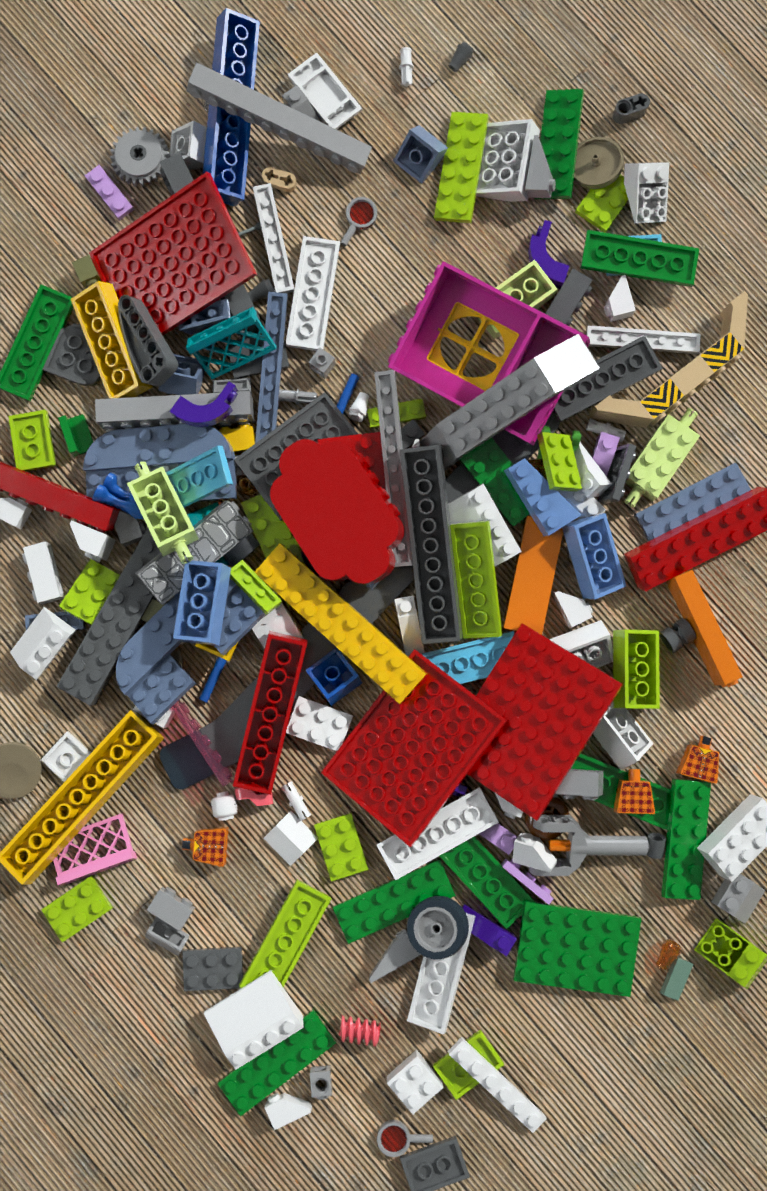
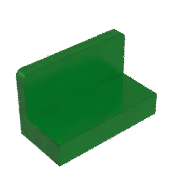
(76, 434)

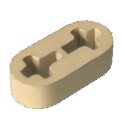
(280, 176)

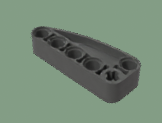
(145, 343)

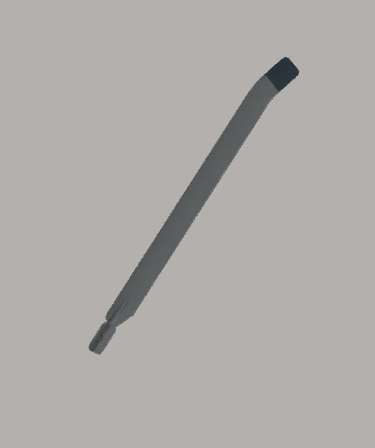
(182, 757)

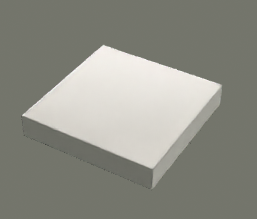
(65, 756)

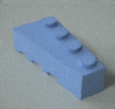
(545, 506)

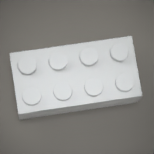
(737, 838)

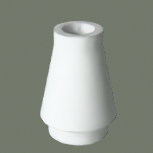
(359, 408)

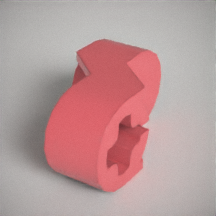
(258, 799)

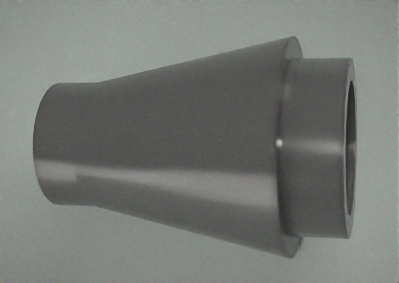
(461, 56)
(261, 290)

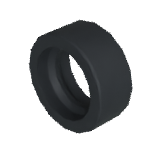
(241, 550)

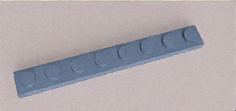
(271, 365)

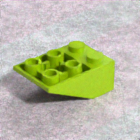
(731, 953)

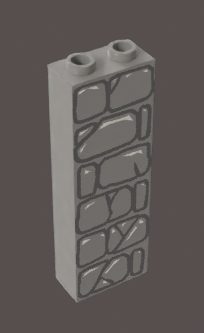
(216, 534)

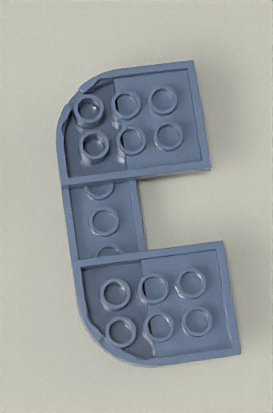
(157, 445)
(149, 671)

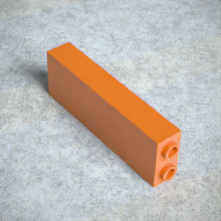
(532, 578)
(709, 636)

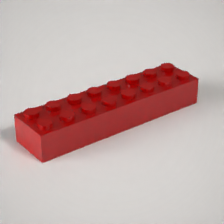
(699, 539)
(270, 712)

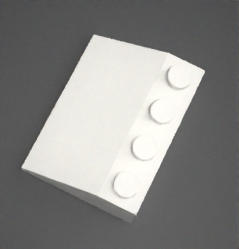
(506, 160)
(478, 507)
(254, 1019)

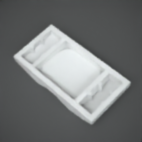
(325, 92)

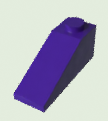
(490, 932)

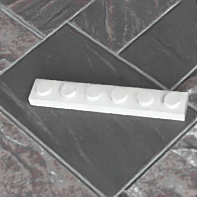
(273, 238)
(659, 340)
(497, 1084)

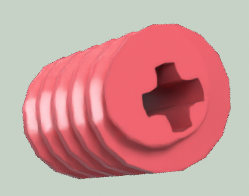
(360, 1031)

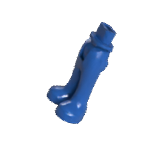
(115, 496)

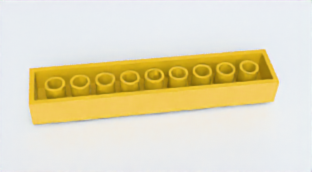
(340, 623)
(80, 797)

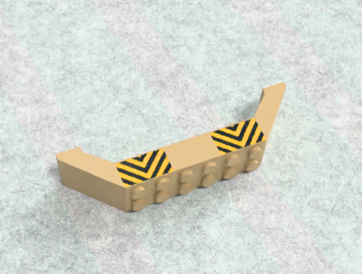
(687, 380)

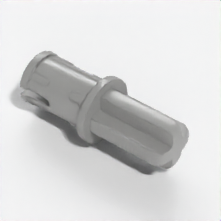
(296, 396)

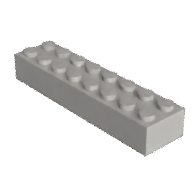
(154, 410)

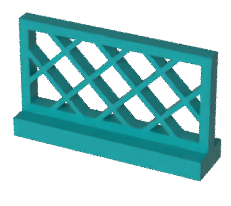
(219, 333)

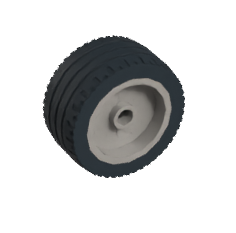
(452, 923)

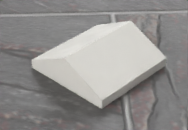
(290, 838)

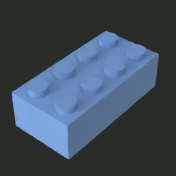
(202, 602)

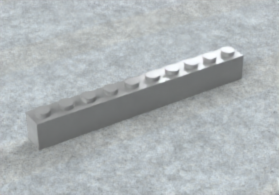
(278, 118)

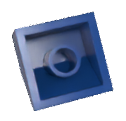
(334, 676)

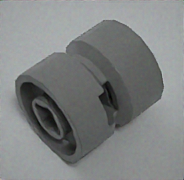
(680, 634)

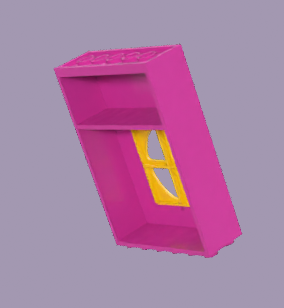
(522, 327)

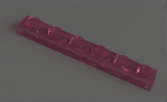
(202, 743)

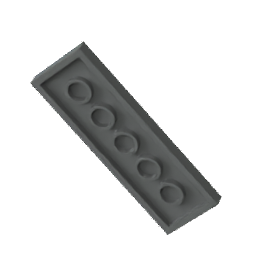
(616, 373)

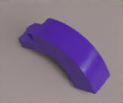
(537, 251)
(207, 414)

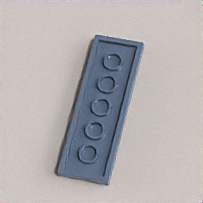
(692, 501)

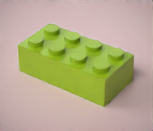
(636, 668)

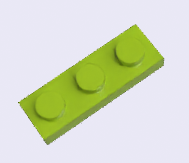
(407, 411)
(254, 587)

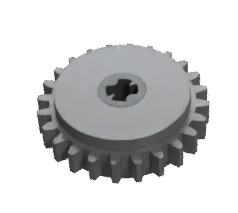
(127, 152)

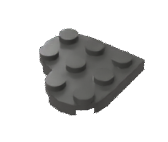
(72, 357)

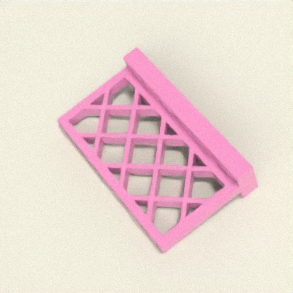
(100, 864)

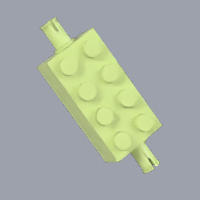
(661, 457)
(163, 512)

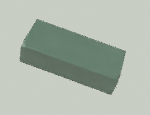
(676, 978)

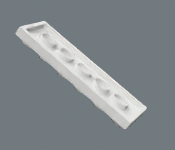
(313, 293)
(447, 830)
(437, 988)

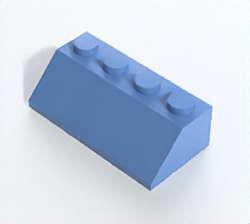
(594, 556)

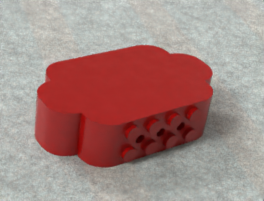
(337, 511)

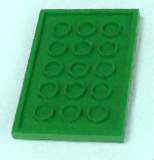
(577, 948)

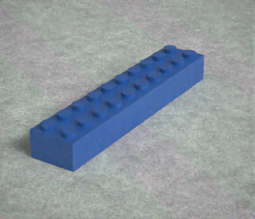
(226, 133)

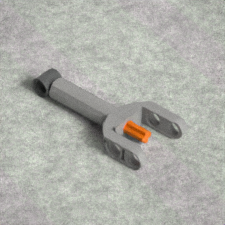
(580, 844)

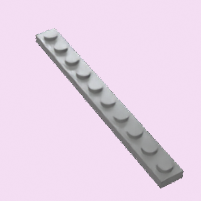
(391, 445)

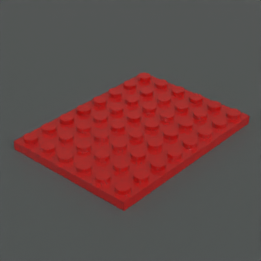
(177, 255)
(551, 713)
(414, 753)

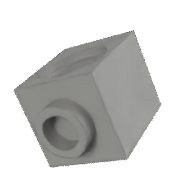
(322, 363)
(321, 1073)

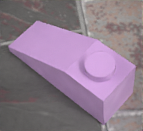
(605, 450)

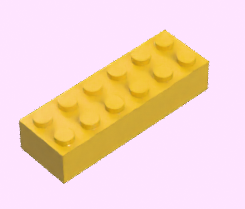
(100, 323)

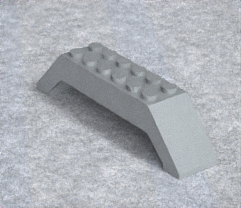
(511, 399)

